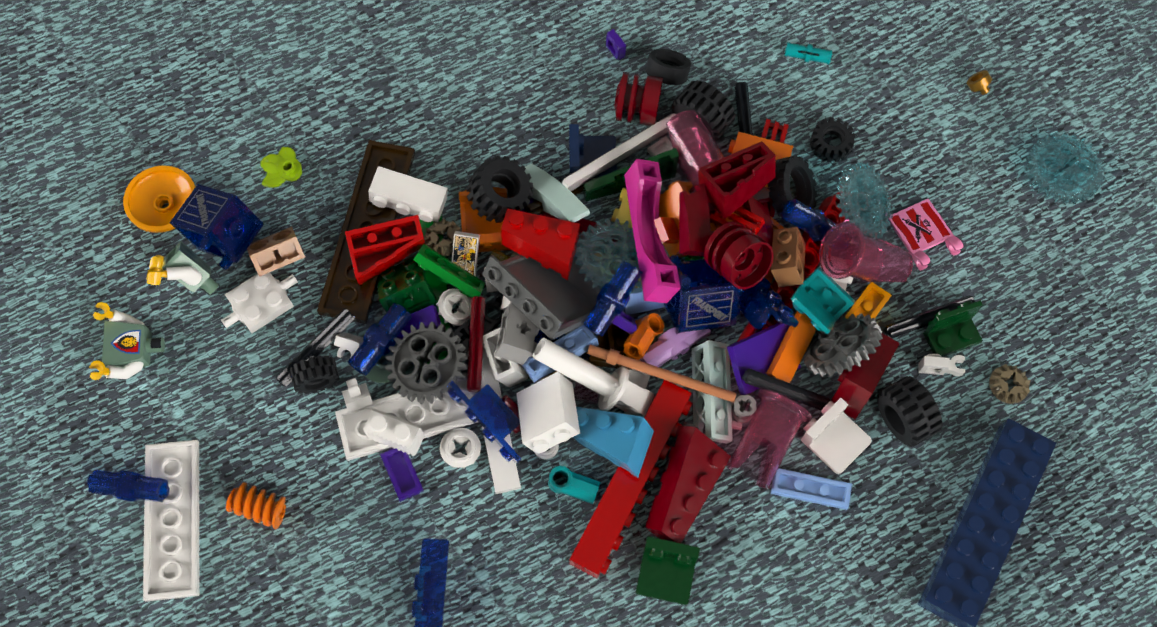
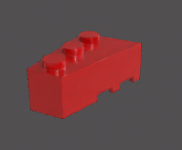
(542, 239)
(383, 245)

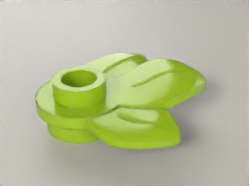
(281, 168)

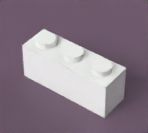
(407, 194)

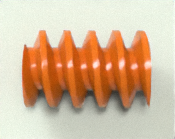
(256, 506)

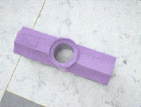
(672, 344)

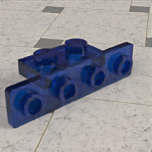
(762, 301)
(492, 414)
(431, 583)

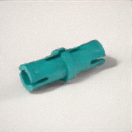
(824, 56)

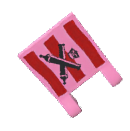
(921, 229)

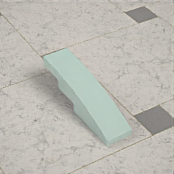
(555, 196)

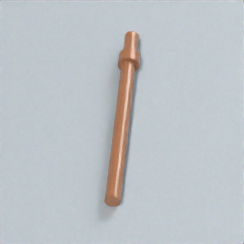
(614, 357)

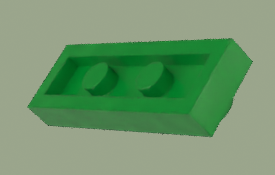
(449, 272)

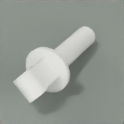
(613, 388)

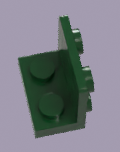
(405, 286)
(953, 329)
(667, 570)

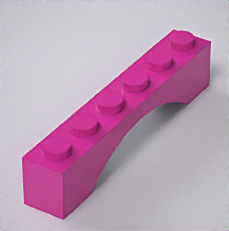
(660, 274)

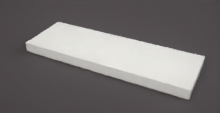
(432, 418)
(172, 526)

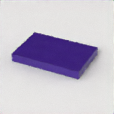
(755, 353)

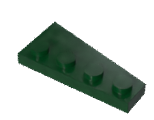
(615, 181)

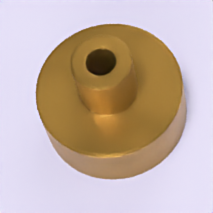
(980, 82)

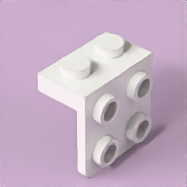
(835, 437)

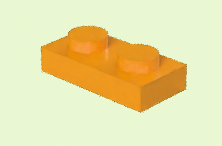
(870, 301)

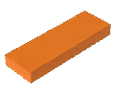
(792, 349)

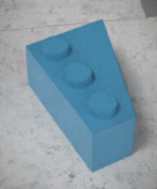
(615, 436)

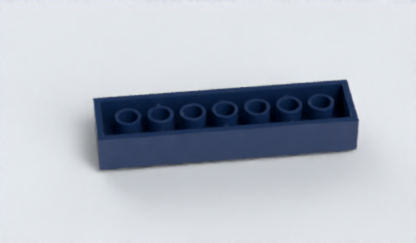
(987, 525)

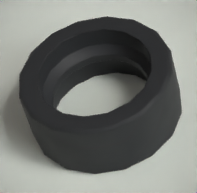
(668, 65)

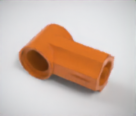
(641, 339)

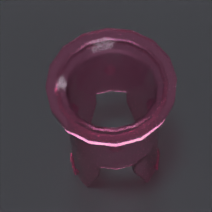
(693, 144)
(854, 254)
(772, 428)

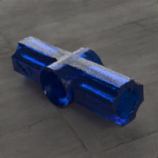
(807, 219)
(613, 298)
(379, 338)
(128, 486)

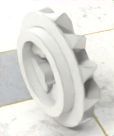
(447, 300)
(460, 436)

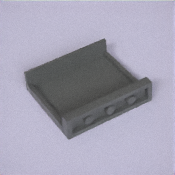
(543, 294)

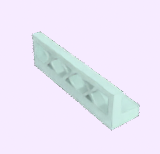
(716, 371)

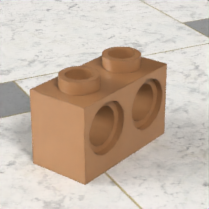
(275, 251)
(788, 257)

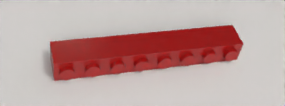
(625, 489)

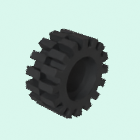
(838, 129)
(314, 374)

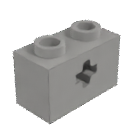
(516, 336)

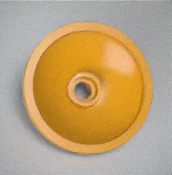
(152, 190)

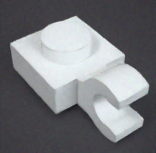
(938, 365)

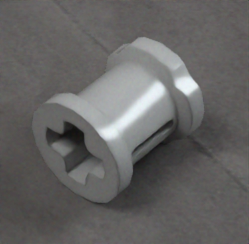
(742, 401)

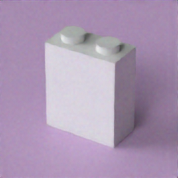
(547, 413)

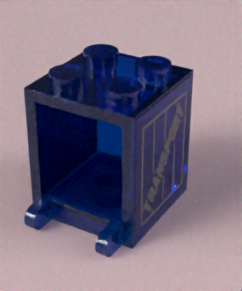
(217, 224)
(704, 298)

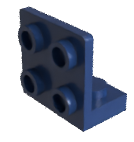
(587, 149)

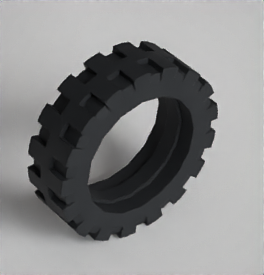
(802, 179)

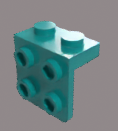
(821, 300)

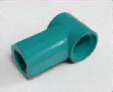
(576, 486)

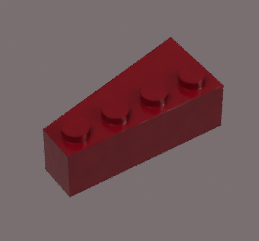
(686, 484)

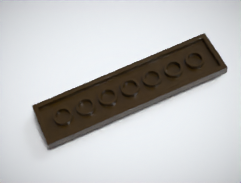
(341, 286)

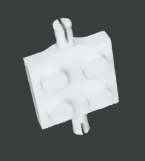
(259, 301)

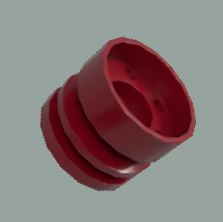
(638, 99)
(738, 255)

